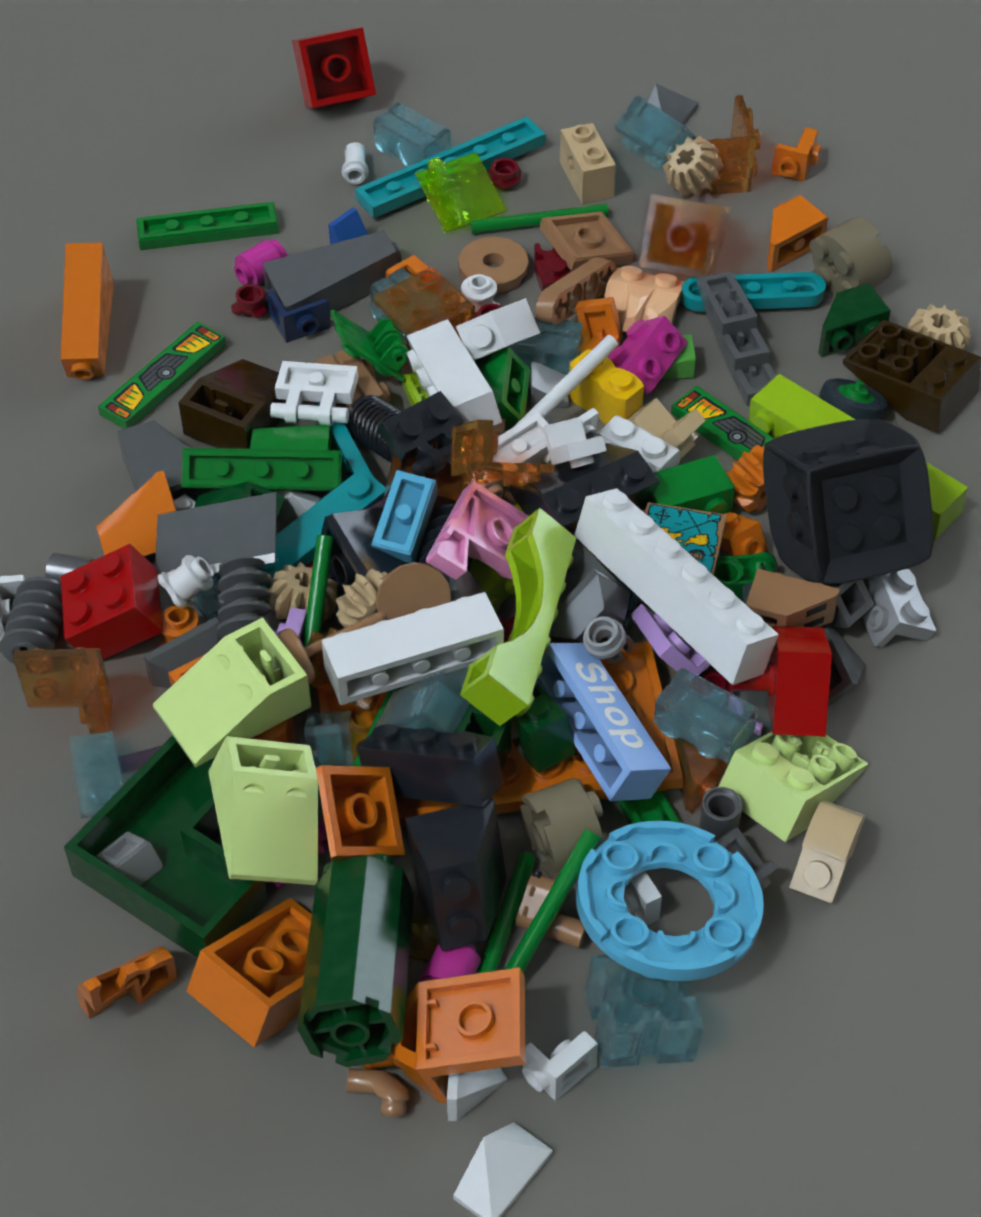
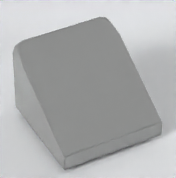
(543, 381)
(132, 858)

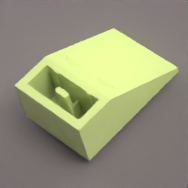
(234, 692)
(788, 777)
(267, 810)

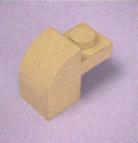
(660, 423)
(827, 850)

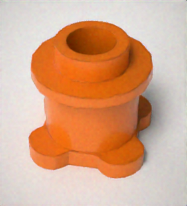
(177, 622)

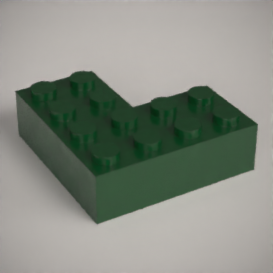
(175, 812)

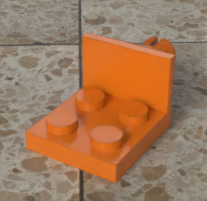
(460, 1028)

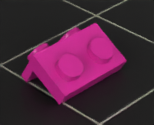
(649, 350)

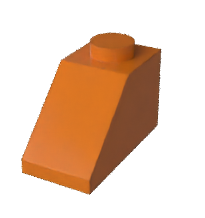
(792, 230)

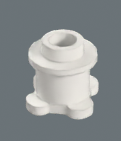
(479, 290)
(187, 580)

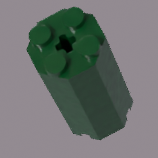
(357, 961)

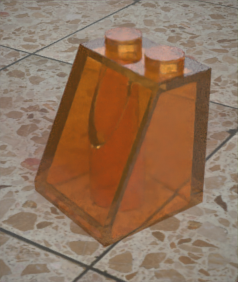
(683, 235)

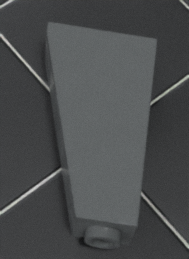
(331, 272)

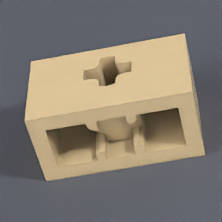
(587, 163)

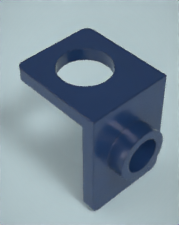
(301, 320)

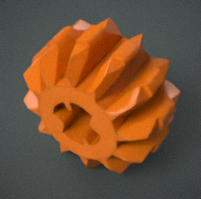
(749, 480)

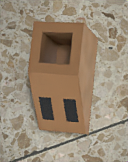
(791, 601)

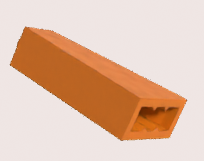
(86, 310)

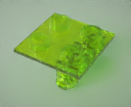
(459, 191)

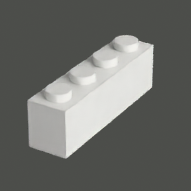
(448, 367)
(410, 647)

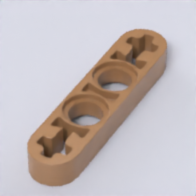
(584, 283)

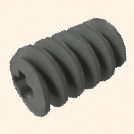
(241, 593)
(33, 617)

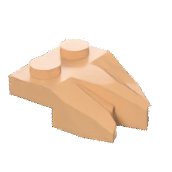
(643, 295)

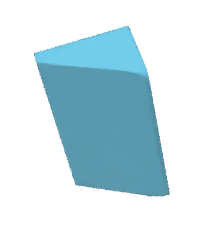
(405, 516)

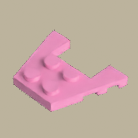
(477, 529)

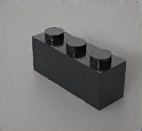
(435, 763)

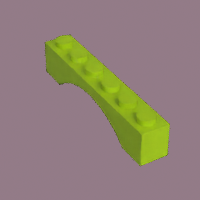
(505, 676)

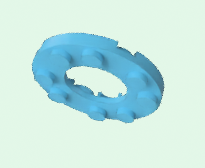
(677, 847)

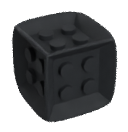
(848, 500)

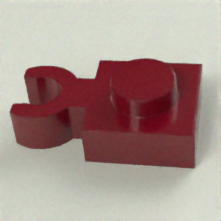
(548, 266)

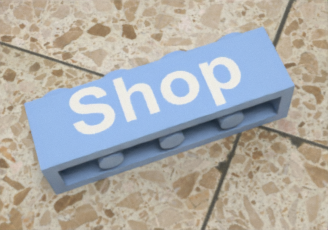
(602, 723)

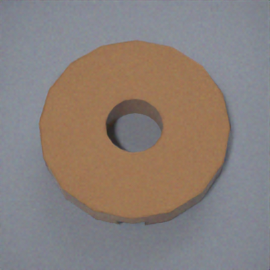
(495, 250)

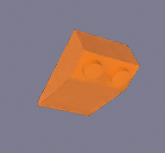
(256, 973)

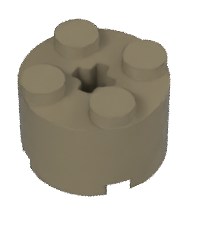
(851, 256)
(557, 819)

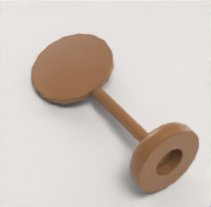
(399, 594)

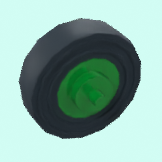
(854, 398)

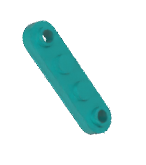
(767, 290)

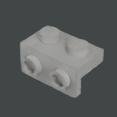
(896, 609)

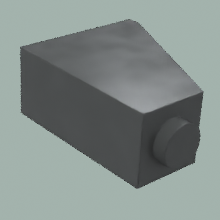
(152, 449)

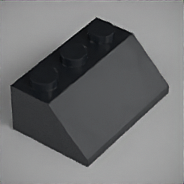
(565, 490)

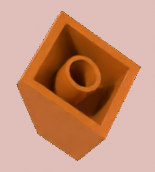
(359, 811)

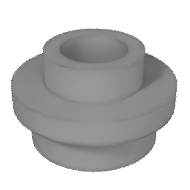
(597, 630)

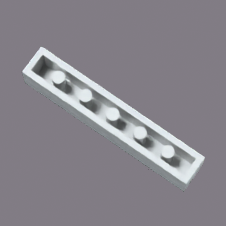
(676, 586)

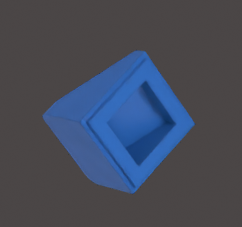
(346, 227)

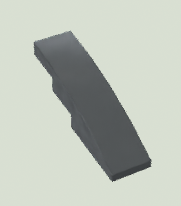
(736, 332)

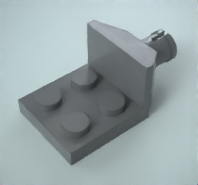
(589, 594)

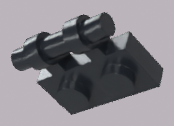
(419, 427)

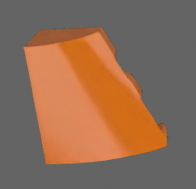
(137, 518)
(139, 976)

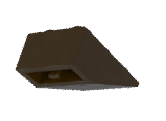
(916, 374)
(230, 404)

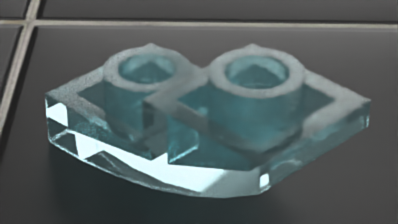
(95, 770)

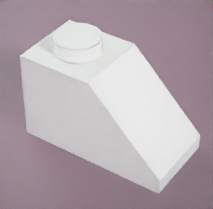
(498, 329)

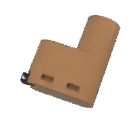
(564, 927)

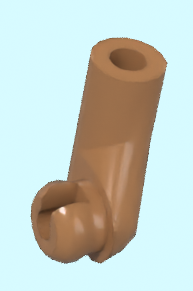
(381, 1084)

